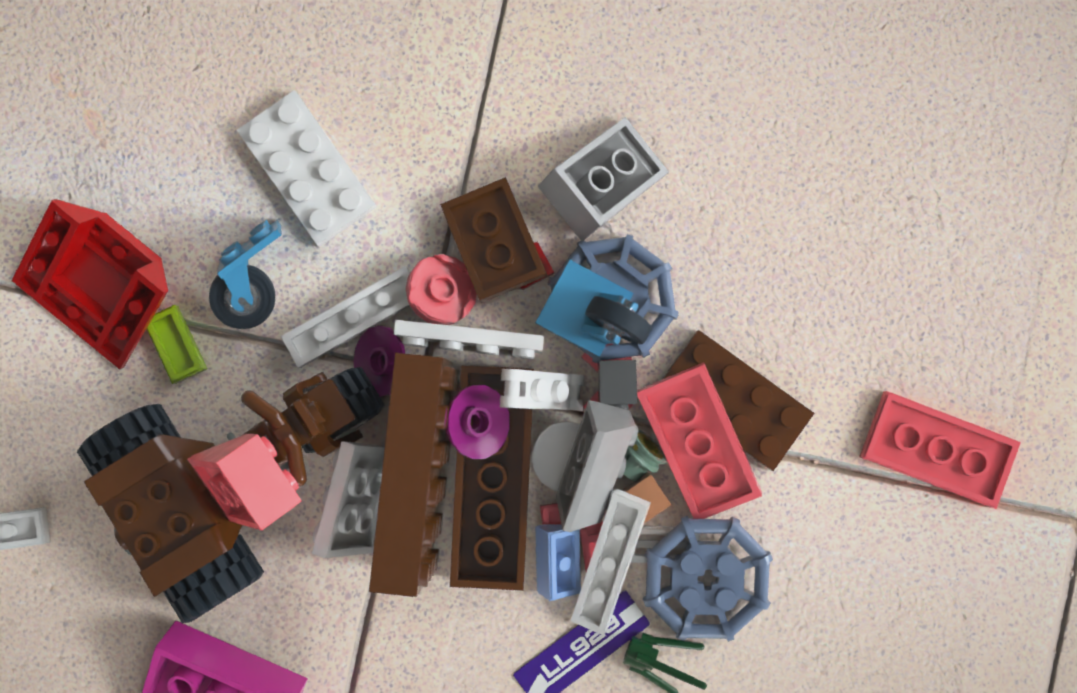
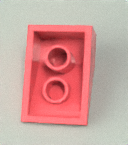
(247, 480)

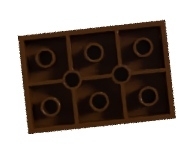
(412, 475)

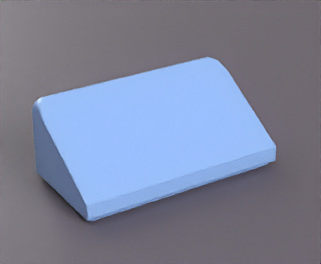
(557, 561)

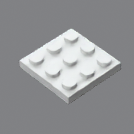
(350, 502)

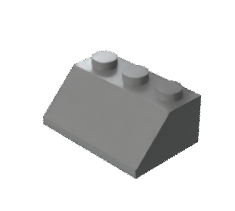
(594, 465)

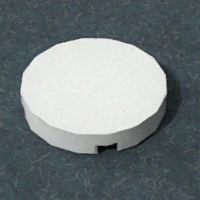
(553, 451)

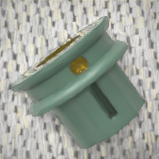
(642, 457)

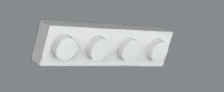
(348, 318)
(610, 561)

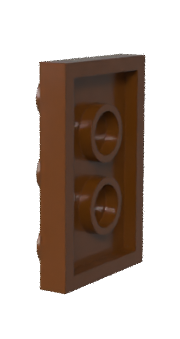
(493, 240)

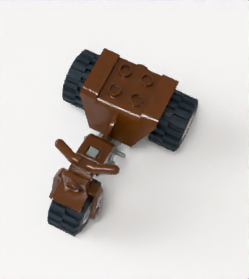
(167, 512)

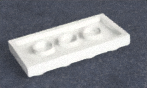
(306, 168)
(455, 338)

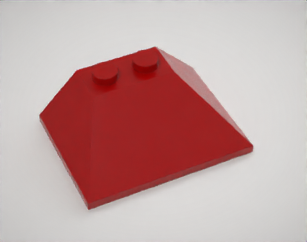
(93, 278)

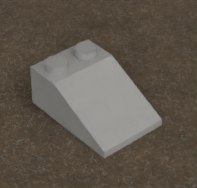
(602, 178)

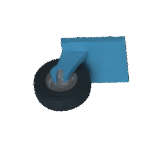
(241, 292)
(592, 311)

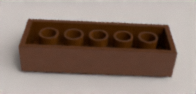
(492, 501)

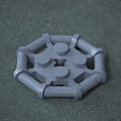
(631, 279)
(722, 593)

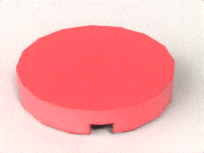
(440, 290)

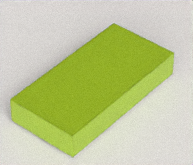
(175, 345)

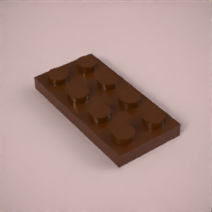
(759, 411)

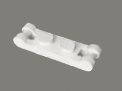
(541, 390)

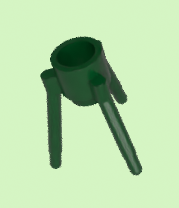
(642, 658)

